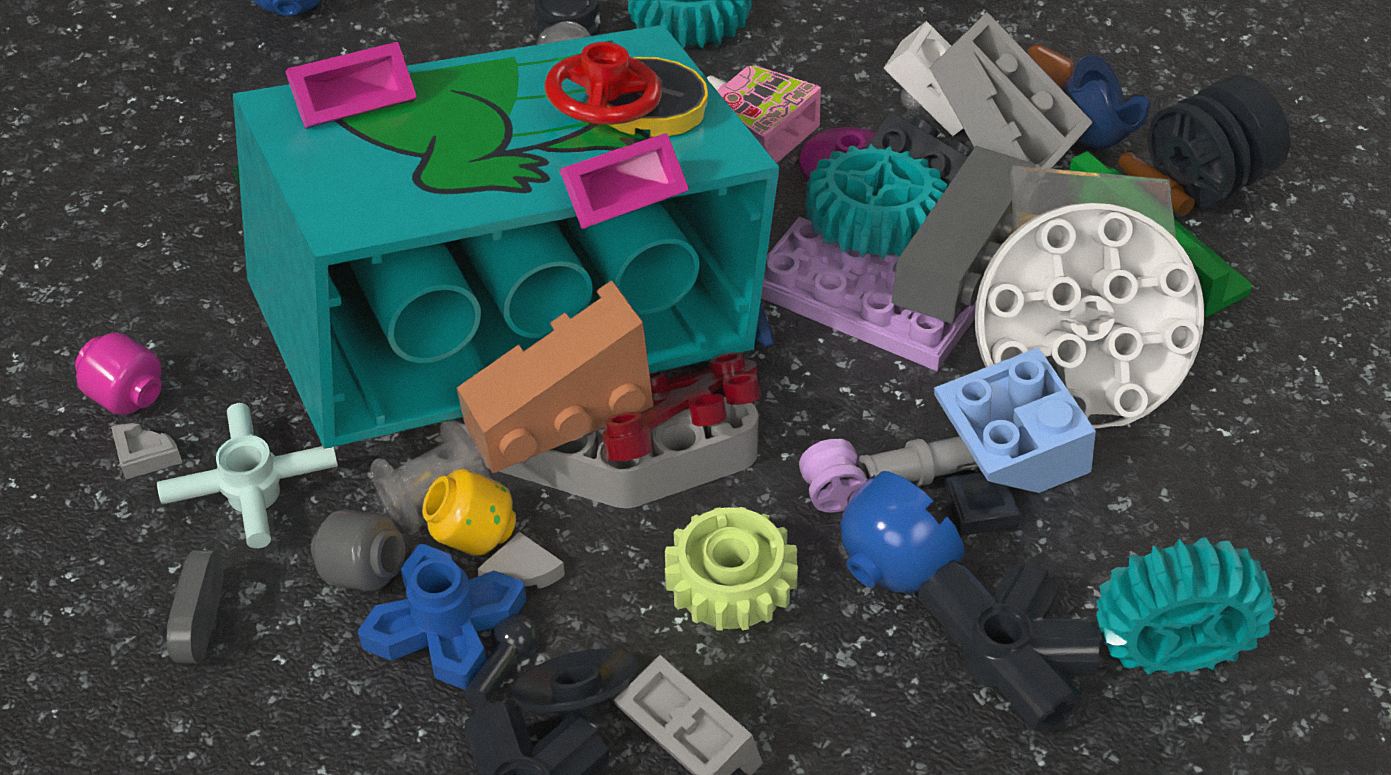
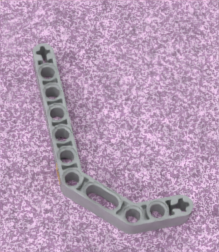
(679, 461)

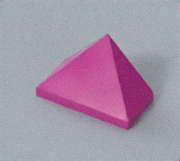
(351, 84)
(624, 180)

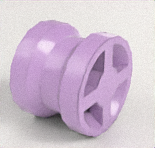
(832, 474)

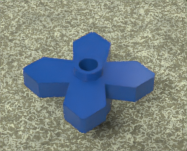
(442, 613)

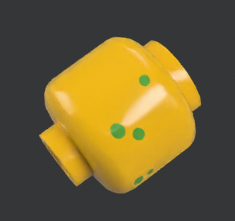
(469, 512)

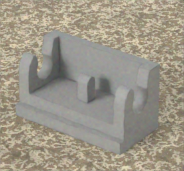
(688, 722)

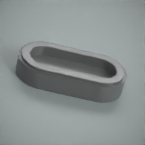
(195, 606)

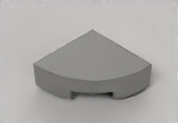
(143, 450)
(526, 562)

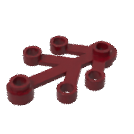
(703, 392)

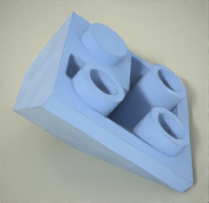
(1020, 423)

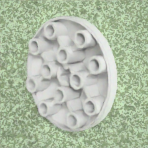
(1101, 300)

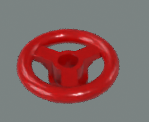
(605, 74)

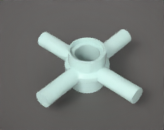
(247, 475)

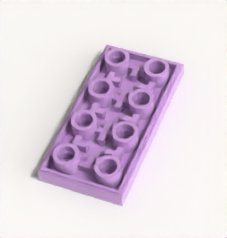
(855, 296)

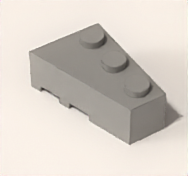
(1007, 97)

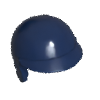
(1100, 97)

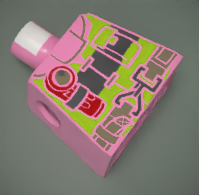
(773, 107)

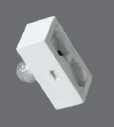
(911, 69)

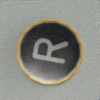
(681, 101)

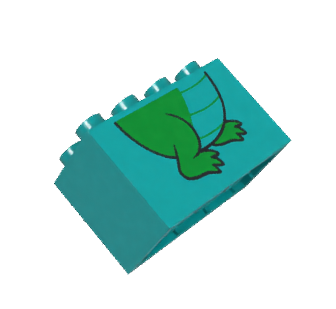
(444, 235)

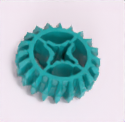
(692, 20)
(871, 199)
(1185, 607)

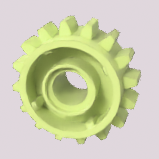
(731, 568)

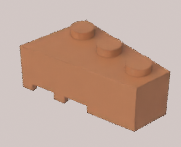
(560, 384)

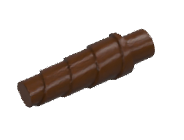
(1131, 165)

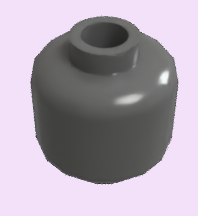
(358, 550)

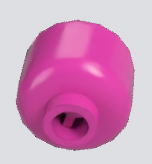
(118, 372)

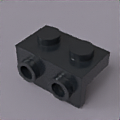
(923, 143)

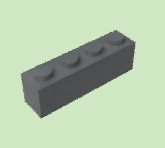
(958, 238)

